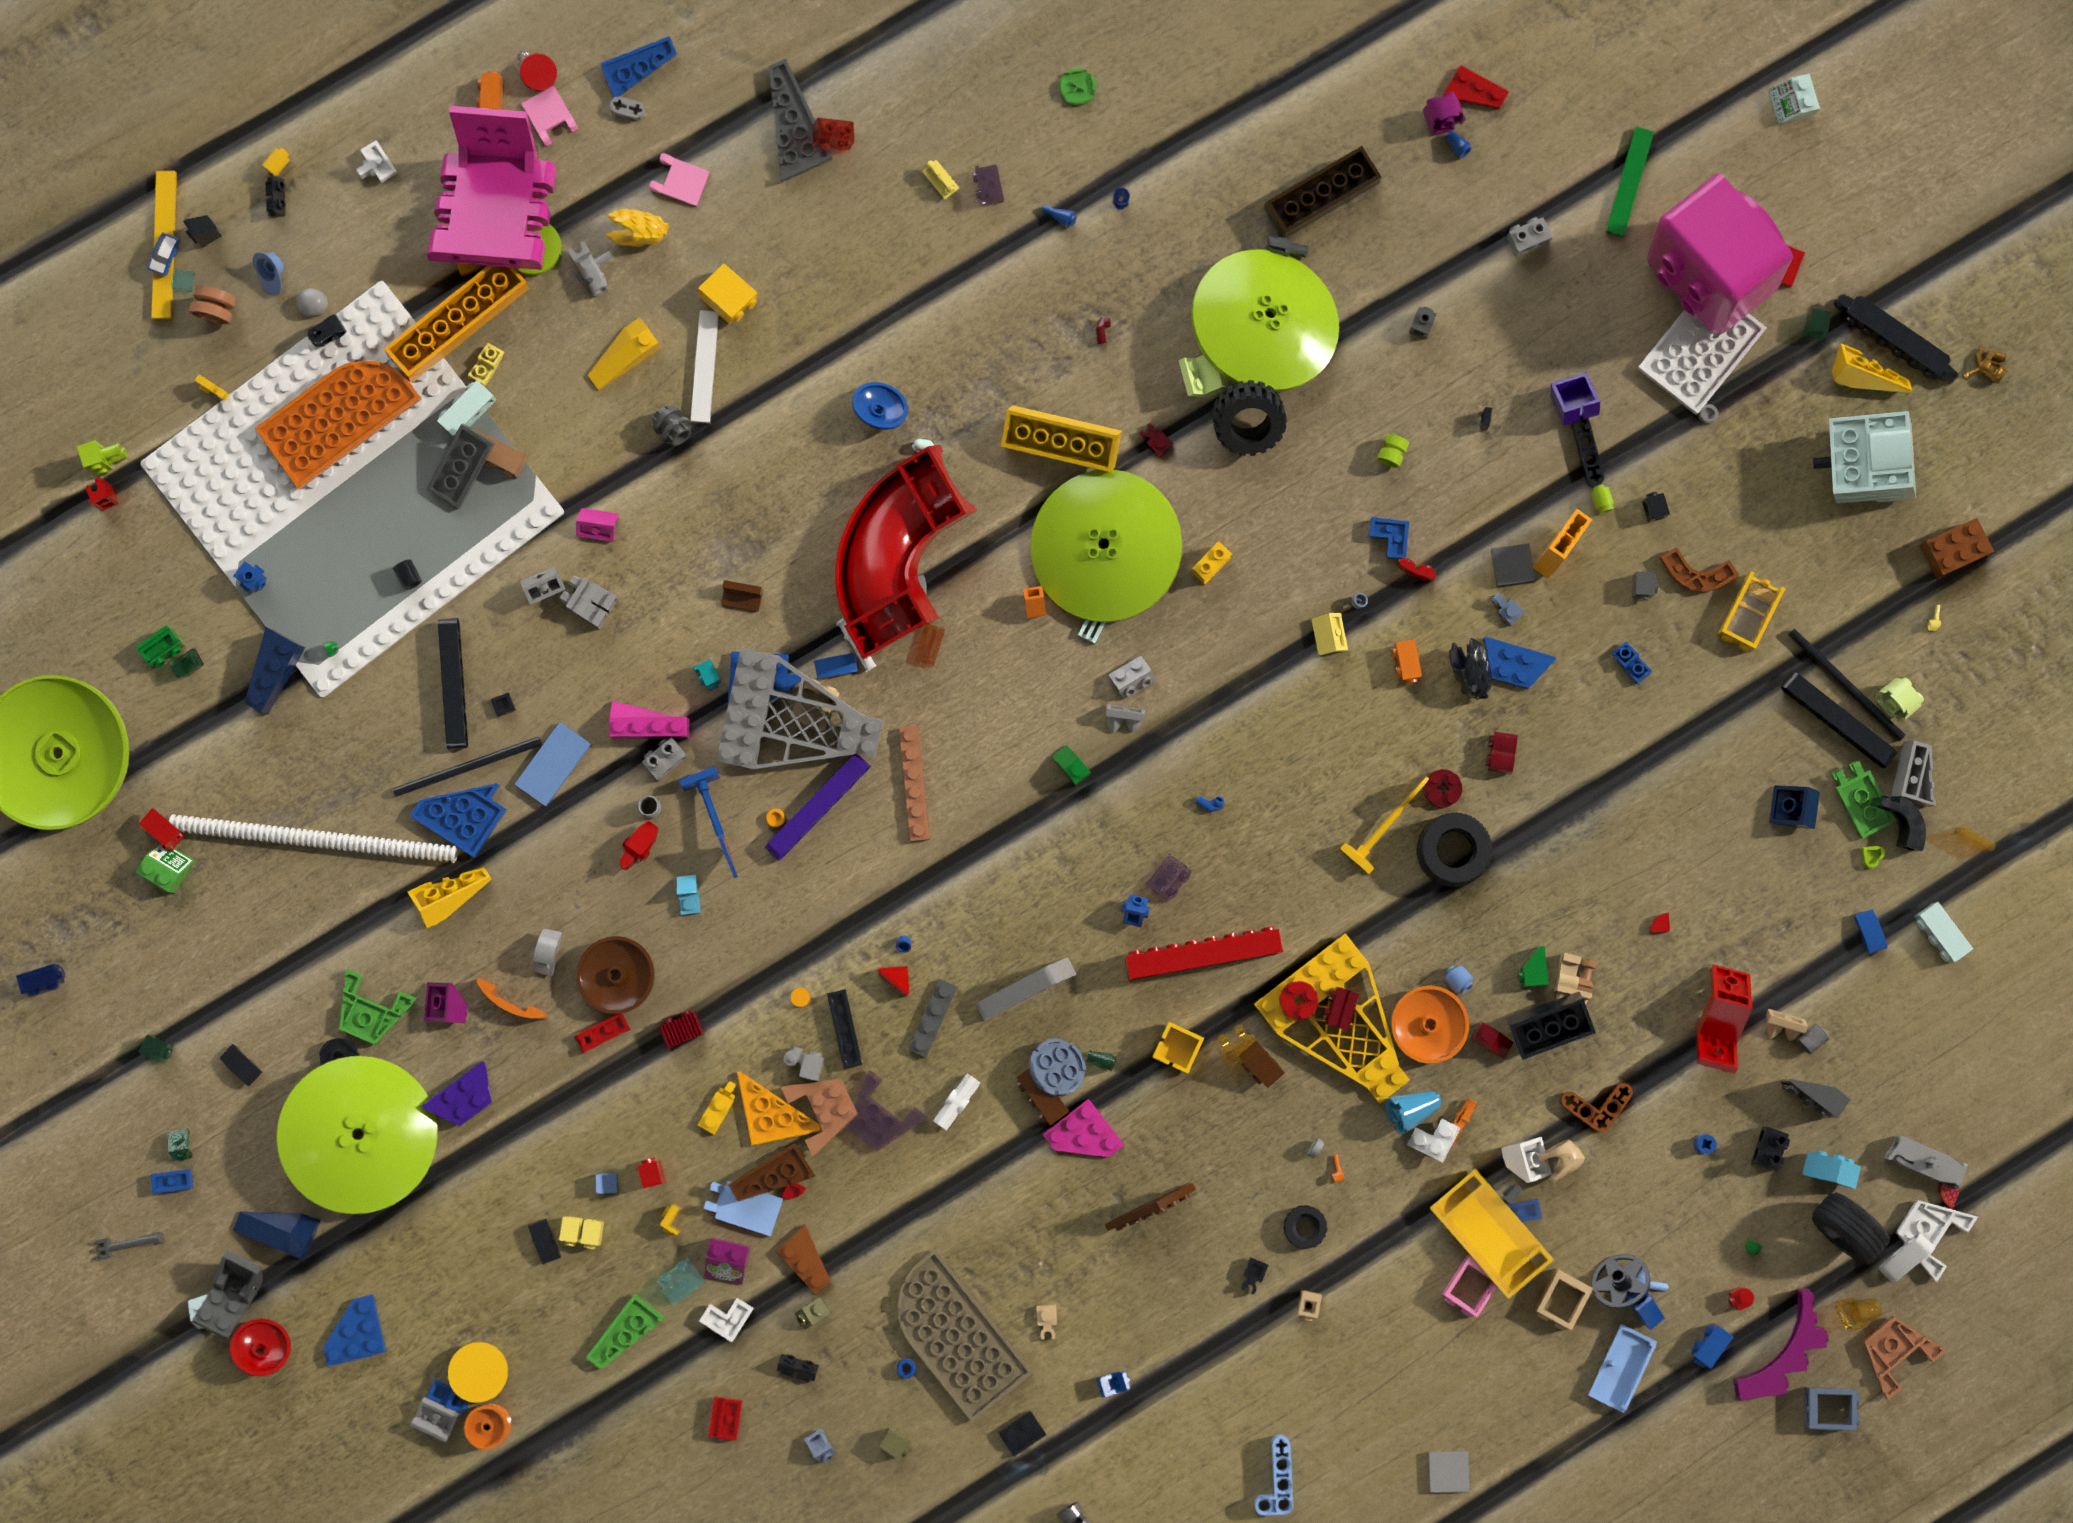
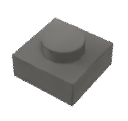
(1511, 1193)

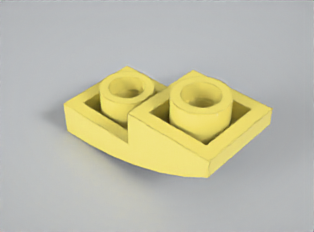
(486, 364)

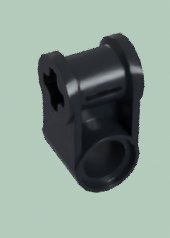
(328, 330)

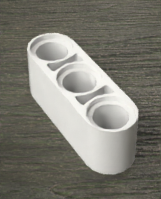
(1906, 1258)

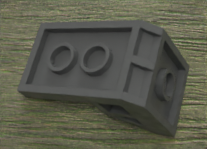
(231, 1295)

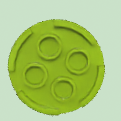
(552, 251)

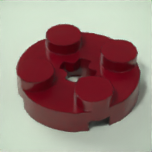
(1450, 796)

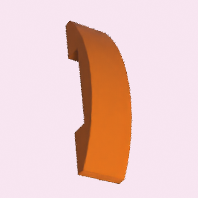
(490, 990)

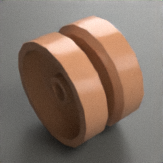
(212, 305)

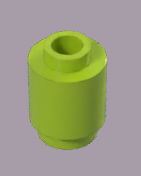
(1602, 499)

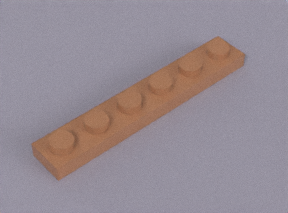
(914, 783)

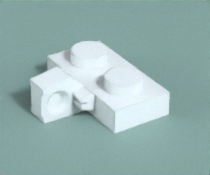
(376, 163)

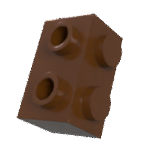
(1261, 1064)

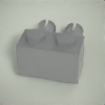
(664, 758)

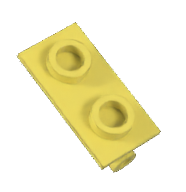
(940, 179)

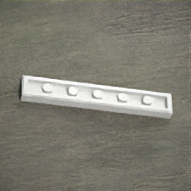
(704, 367)

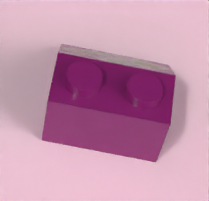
(726, 1260)

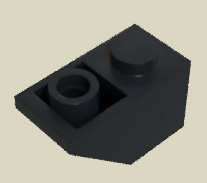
(202, 230)

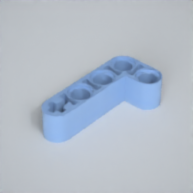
(1278, 1474)

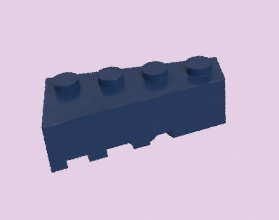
(272, 669)

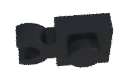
(1255, 1272)

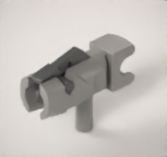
(589, 271)

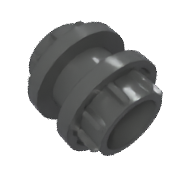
(671, 425)

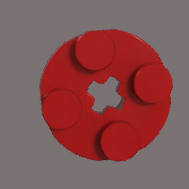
(1293, 990)

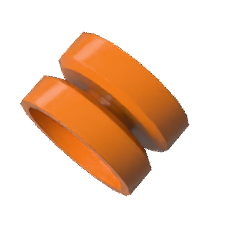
(479, 1434)

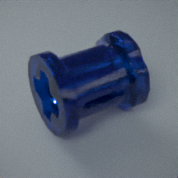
(1125, 202)

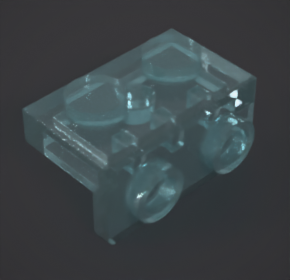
(680, 1281)

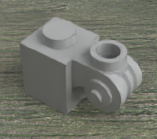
(810, 1063)

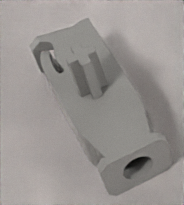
(1926, 1161)

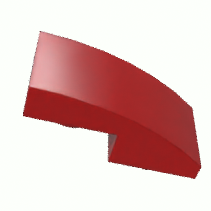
(1423, 572)

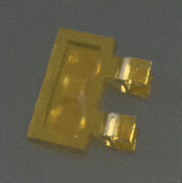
(1231, 1052)

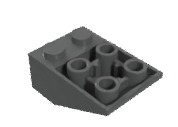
(1825, 1099)

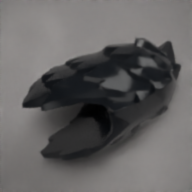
(1471, 670)

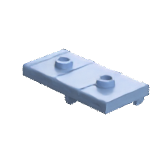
(1622, 1368)

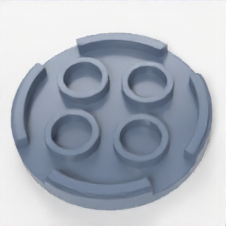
(1057, 1067)

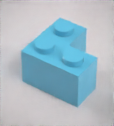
(1832, 1169)

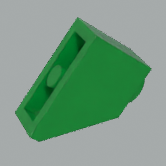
(1071, 765)
(1534, 969)

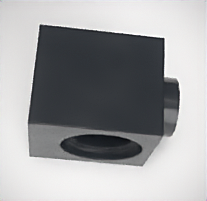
(1655, 507)

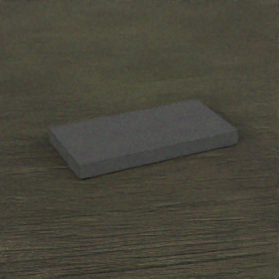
(460, 466)

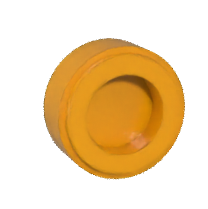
(775, 818)
(800, 997)

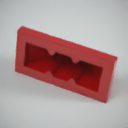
(898, 977)

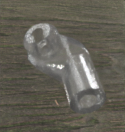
(519, 59)

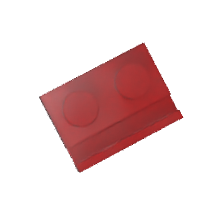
(725, 1418)

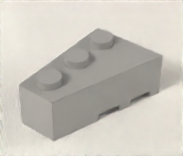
(1914, 774)

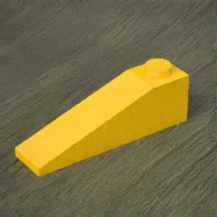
(627, 350)
(1857, 372)
(441, 899)

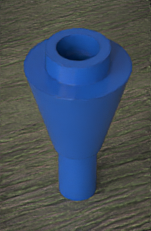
(1064, 217)

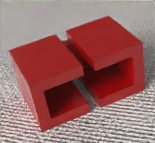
(651, 1173)

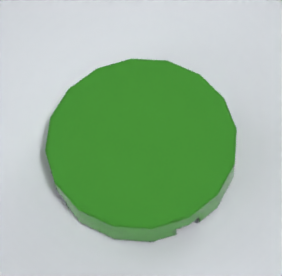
(1077, 87)

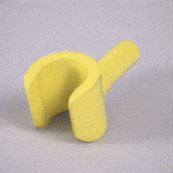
(1933, 625)

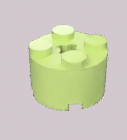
(1899, 699)

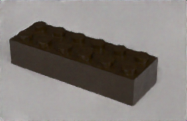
(1322, 192)

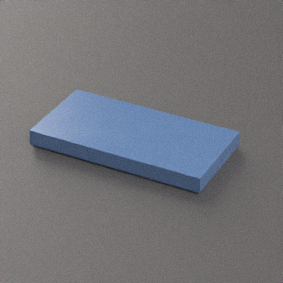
(553, 764)

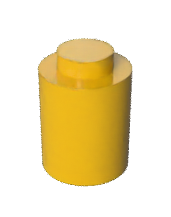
(276, 161)

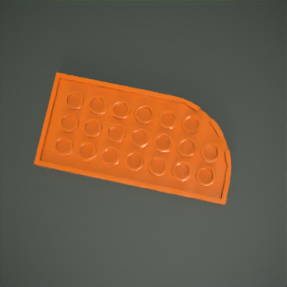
(335, 417)

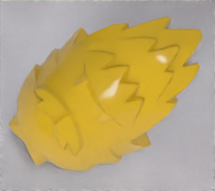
(641, 228)

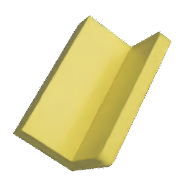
(1329, 633)

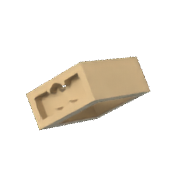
(1543, 1314)

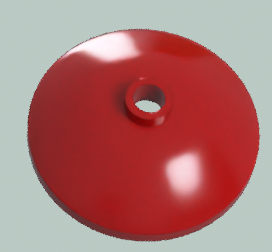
(264, 1336)

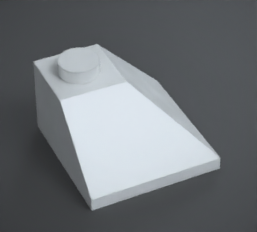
(1523, 1159)

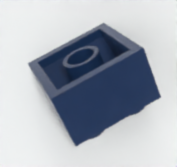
(1794, 806)

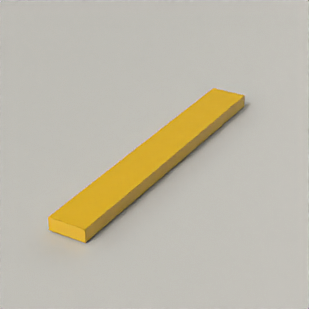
(164, 222)

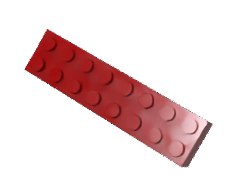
(1204, 954)

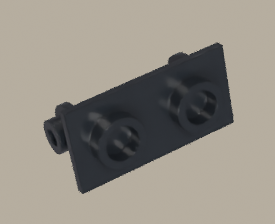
(276, 188)
(789, 1364)

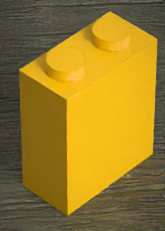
(727, 294)

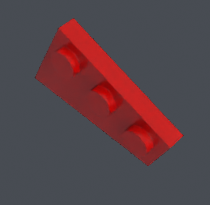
(1476, 89)

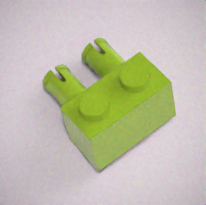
(100, 459)

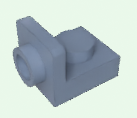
(820, 1446)

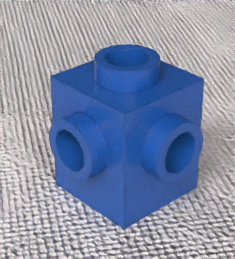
(250, 577)
(1135, 910)

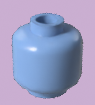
(1458, 979)

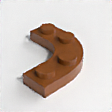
(1693, 579)

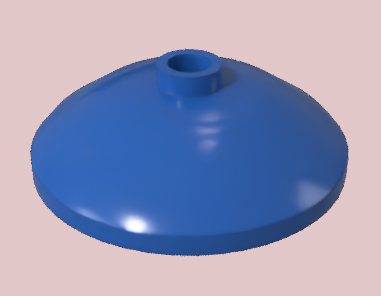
(880, 406)

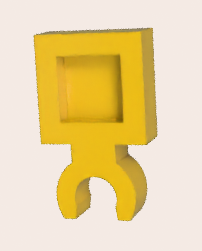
(207, 386)

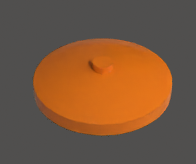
(1429, 1024)

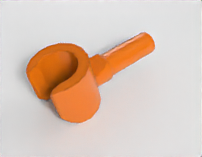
(1337, 1176)

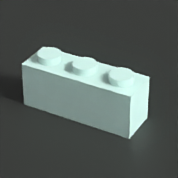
(466, 408)
(1943, 933)

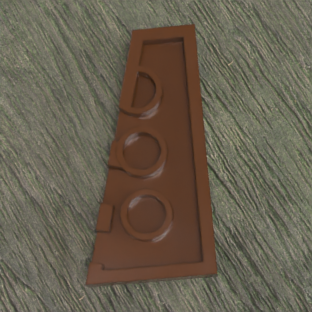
(775, 1173)

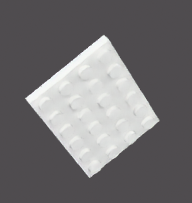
(1694, 361)

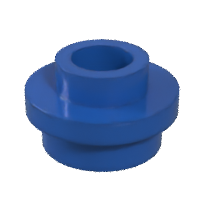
(906, 1375)

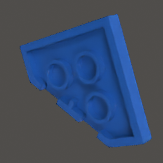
(356, 1334)

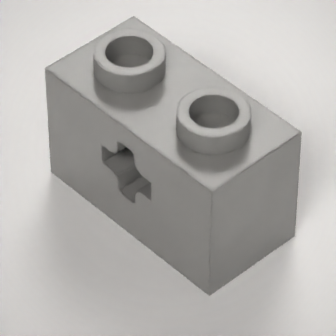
(542, 585)

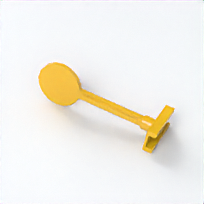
(1359, 855)

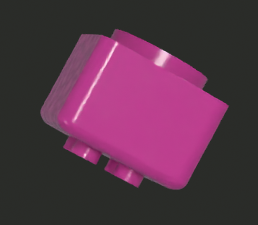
(1719, 254)

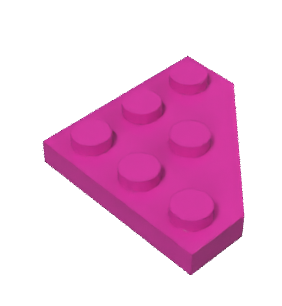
(1084, 1133)

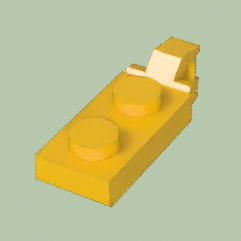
(718, 1108)

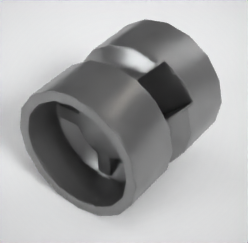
(1072, 1512)

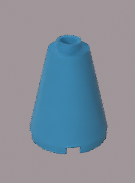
(1411, 1109)

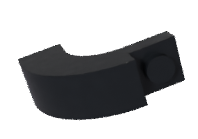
(1910, 820)

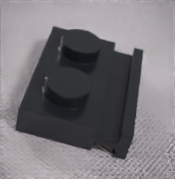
(1022, 1433)

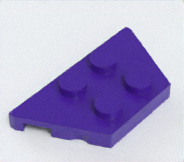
(463, 1097)

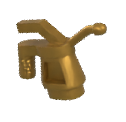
(1990, 369)

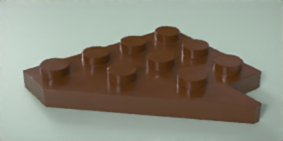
(1157, 1206)

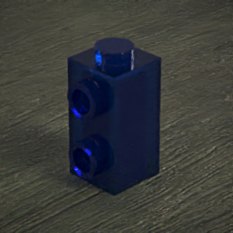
(40, 979)

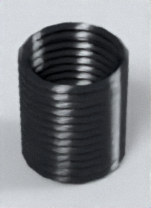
(407, 574)

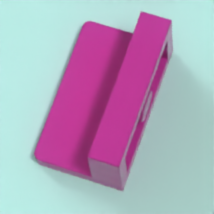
(596, 524)

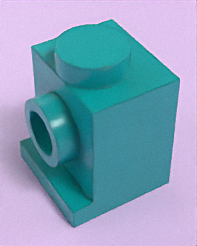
(708, 675)

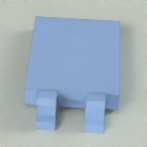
(753, 1213)

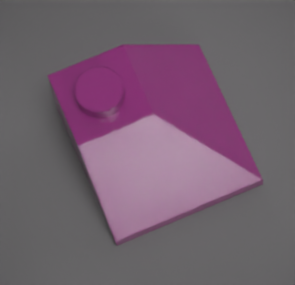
(444, 1004)

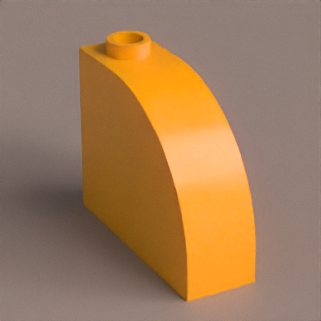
(1562, 543)

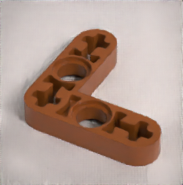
(1594, 1113)

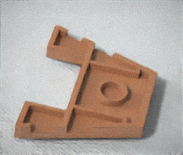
(831, 1106)
(1890, 1346)

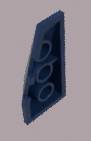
(283, 1231)

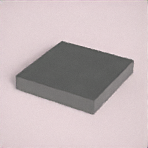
(1512, 564)

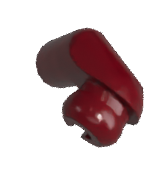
(1100, 330)

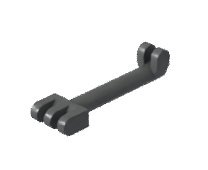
(108, 1247)

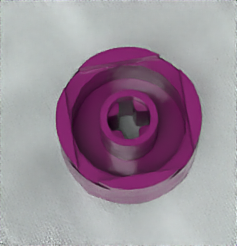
(1443, 113)

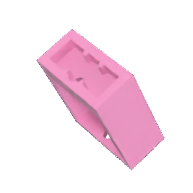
(1452, 1300)

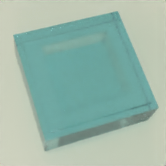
(183, 280)

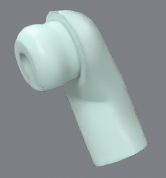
(920, 444)

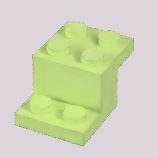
(1202, 378)

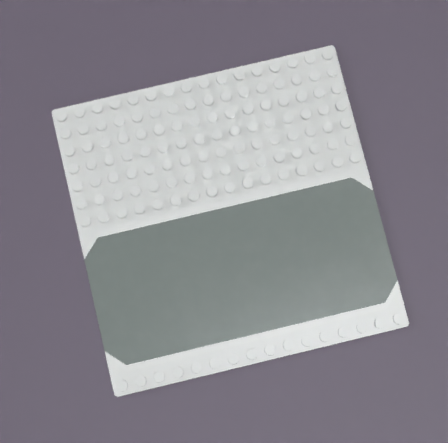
(341, 534)

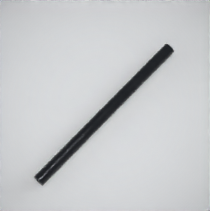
(1847, 685)
(467, 766)

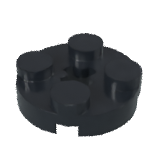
(337, 1046)

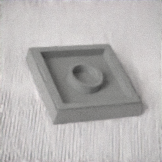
(1448, 1471)

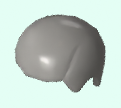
(312, 302)

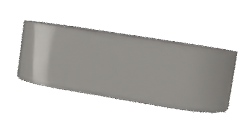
(628, 104)

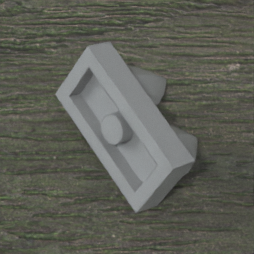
(1116, 714)

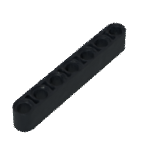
(452, 683)
(1838, 719)

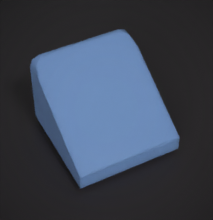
(606, 1183)

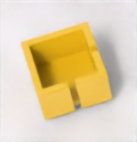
(1178, 1047)

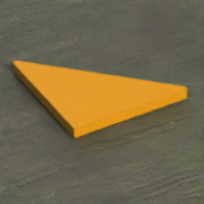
(770, 1116)

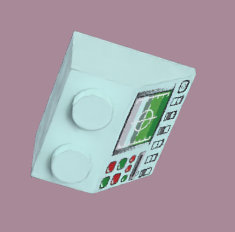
(1794, 99)

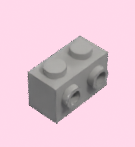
(1529, 237)

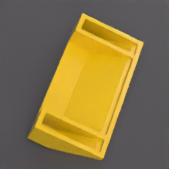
(1492, 1233)

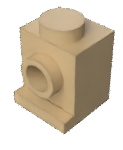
(1314, 1299)

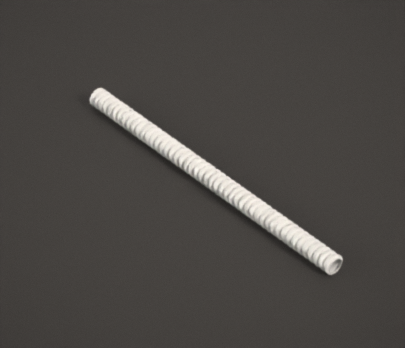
(314, 838)

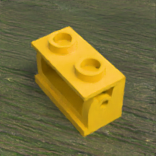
(1211, 563)

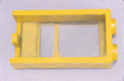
(1750, 613)

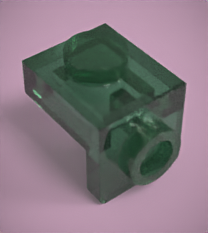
(186, 664)
(179, 1145)

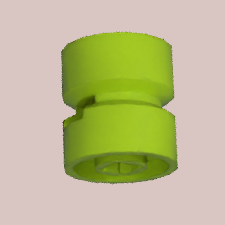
(1393, 450)

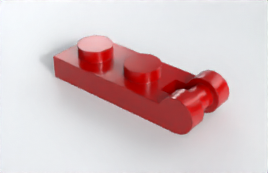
(602, 1032)

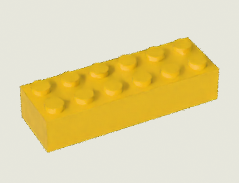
(1061, 438)

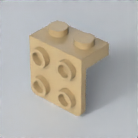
(813, 693)

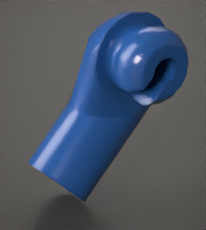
(1211, 805)

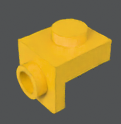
(669, 1215)

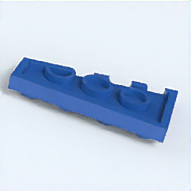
(634, 66)

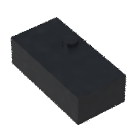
(1551, 1025)

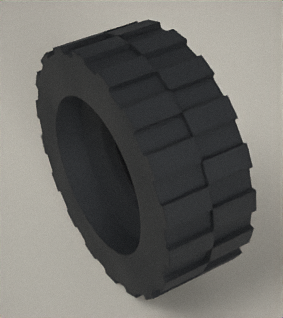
(1290, 1227)

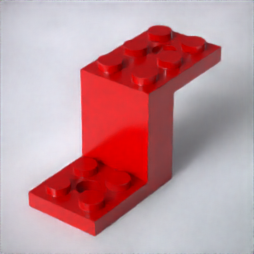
(1724, 1019)

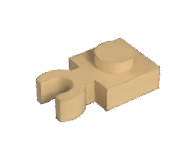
(1046, 1317)

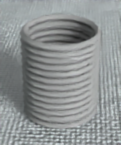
(643, 800)
(1813, 1039)

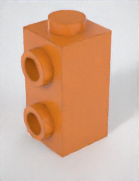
(490, 90)
(1407, 661)

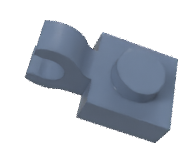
(1508, 610)

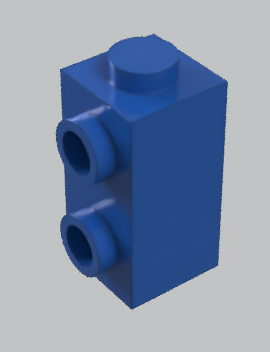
(1647, 1311)
(1711, 1346)

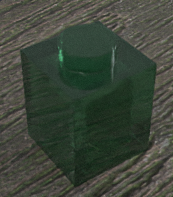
(1817, 324)
(156, 1048)

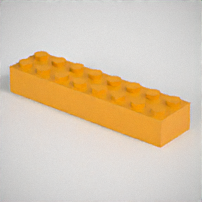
(455, 320)

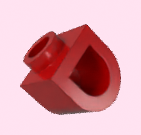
(1741, 1298)

